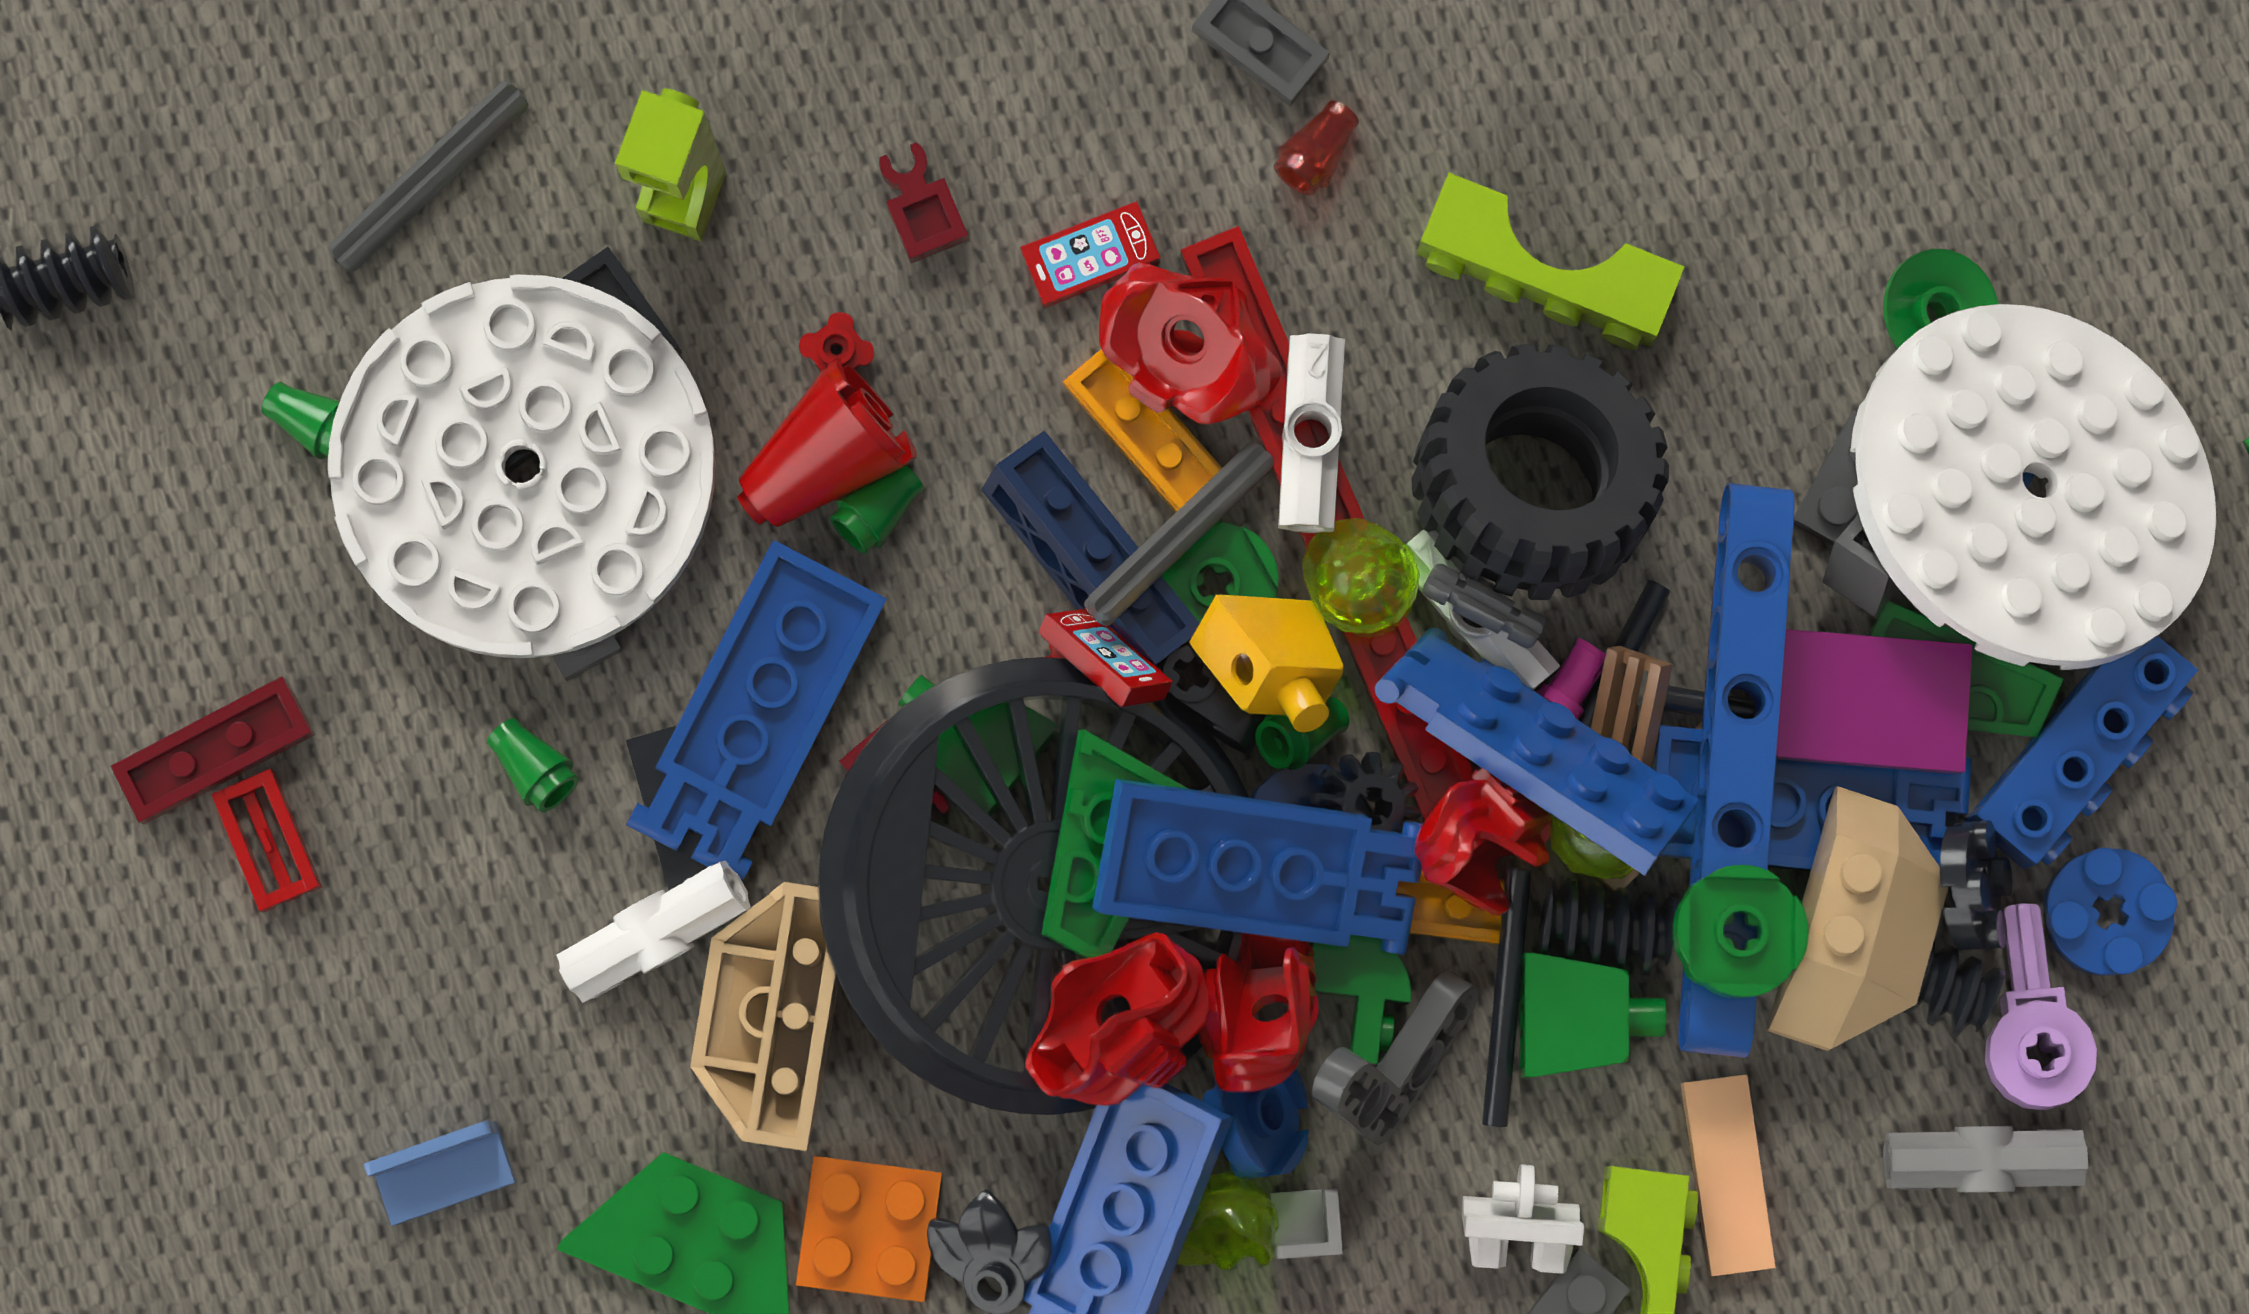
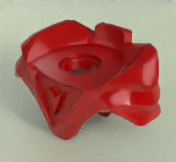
(1173, 367)
(1475, 828)
(1252, 1052)
(1111, 1060)

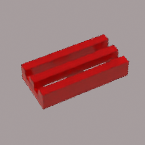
(288, 890)

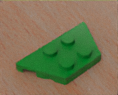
(691, 1239)

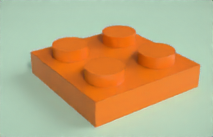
(868, 1229)

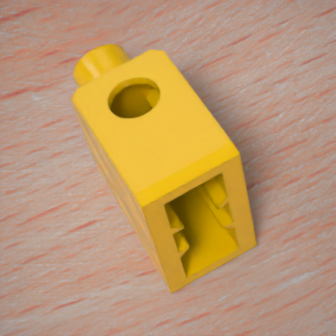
(1271, 656)

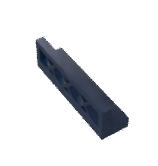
(1083, 541)

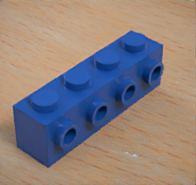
(2080, 748)

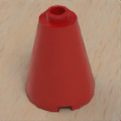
(824, 449)

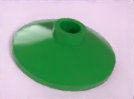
(1935, 280)

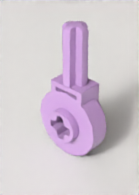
(2036, 1015)

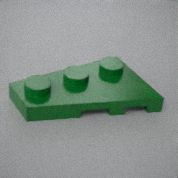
(2001, 695)
(1080, 846)

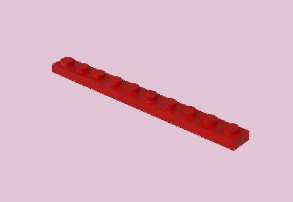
(1424, 757)

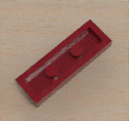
(212, 750)

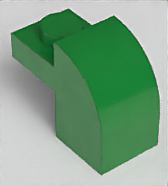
(1371, 979)

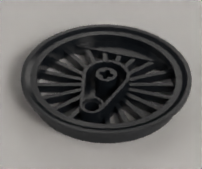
(877, 868)

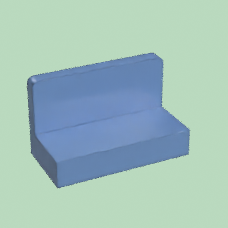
(442, 1171)

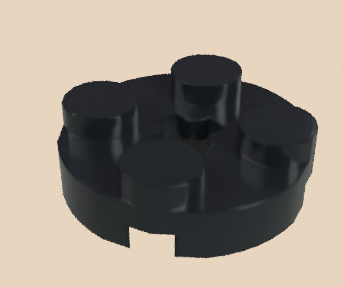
(1977, 885)

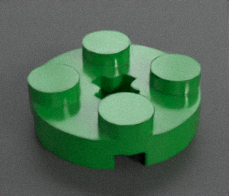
(1225, 550)
(1767, 905)

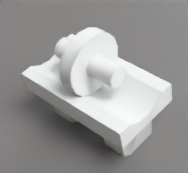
(1522, 1214)

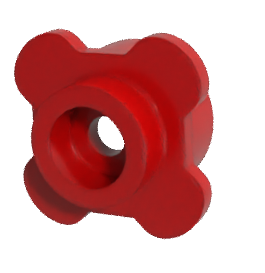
(837, 331)

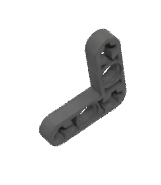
(1379, 1098)

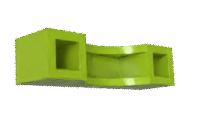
(674, 160)
(1474, 237)
(1647, 1219)

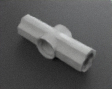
(1985, 1159)

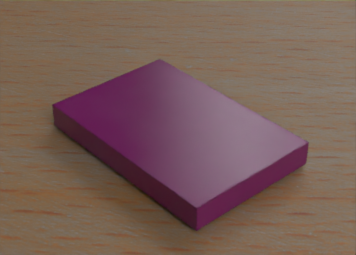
(1874, 701)

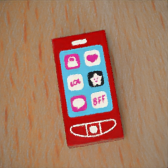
(1089, 254)
(1105, 658)

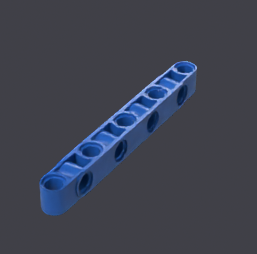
(1738, 752)

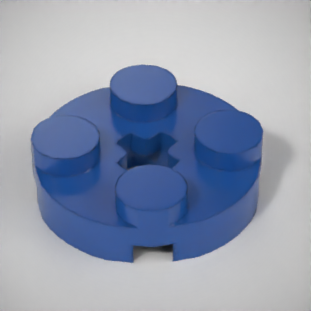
(2073, 919)
(1263, 1127)

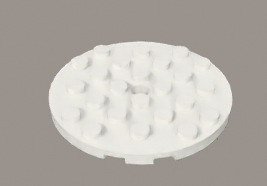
(1964, 539)
(538, 560)

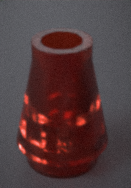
(1314, 151)

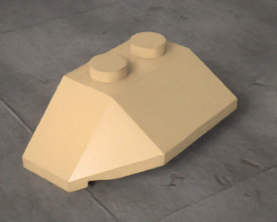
(1870, 925)
(768, 1018)

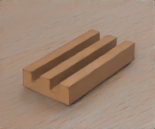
(1618, 695)

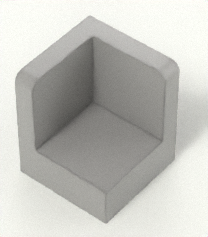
(1307, 1223)

